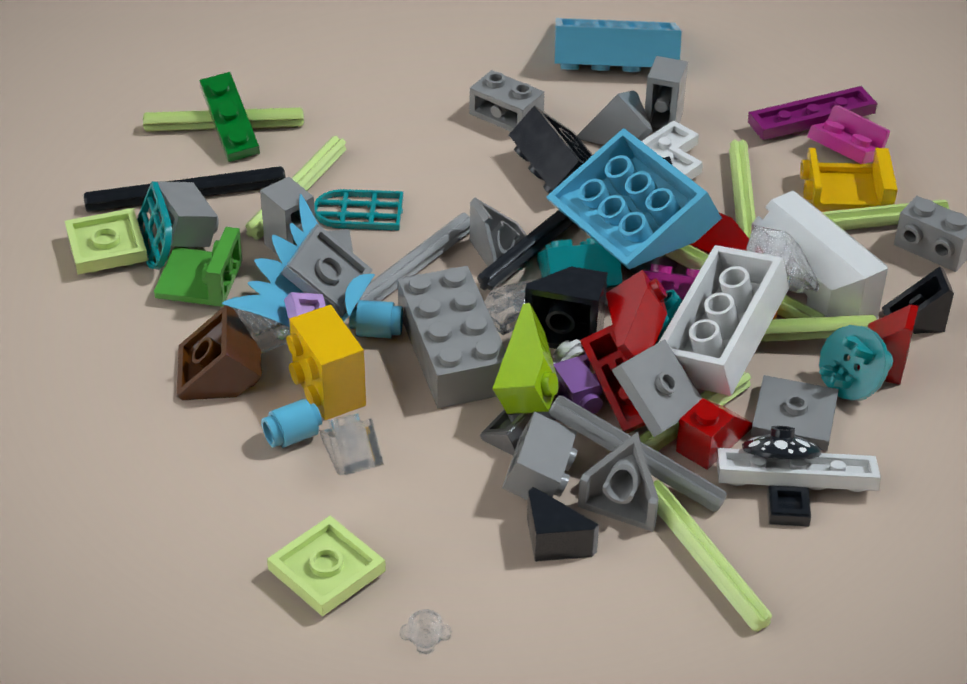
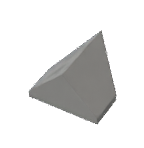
(621, 112)
(492, 231)
(621, 486)

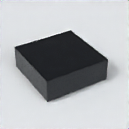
(789, 505)

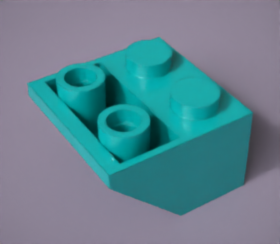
(587, 255)

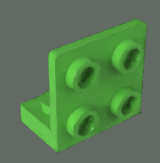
(202, 275)

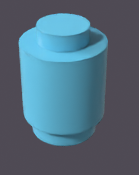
(376, 319)
(291, 423)

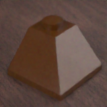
(218, 359)

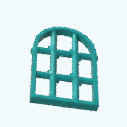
(370, 225)
(164, 228)

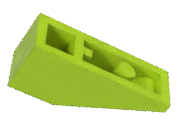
(527, 370)

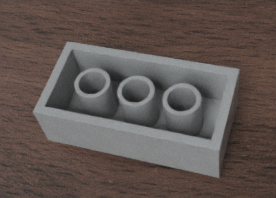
(451, 335)

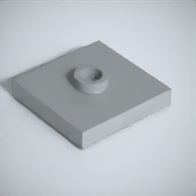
(324, 268)
(657, 387)
(796, 405)

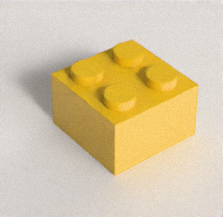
(327, 362)

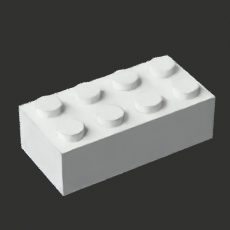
(726, 316)

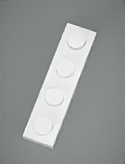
(826, 471)

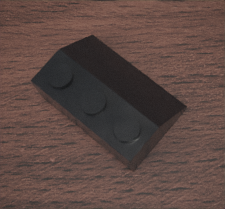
(548, 147)

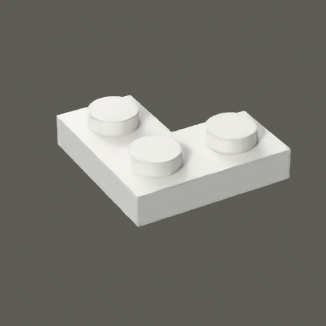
(675, 141)

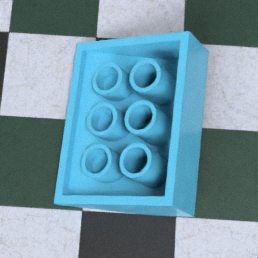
(614, 43)
(635, 202)

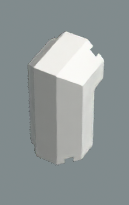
(847, 272)

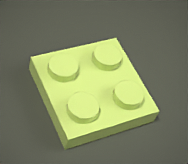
(106, 241)
(326, 565)

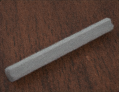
(417, 258)
(659, 465)

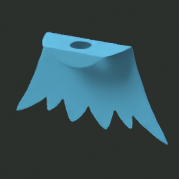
(272, 295)

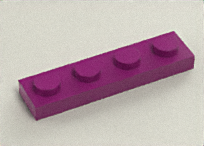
(801, 114)

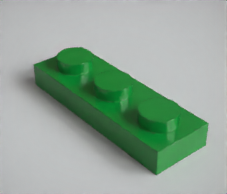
(229, 116)

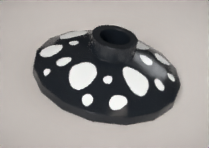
(782, 445)

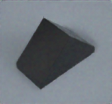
(934, 299)
(558, 530)

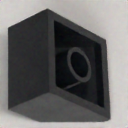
(569, 303)

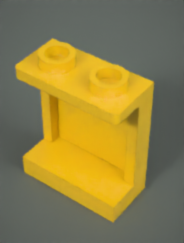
(849, 184)

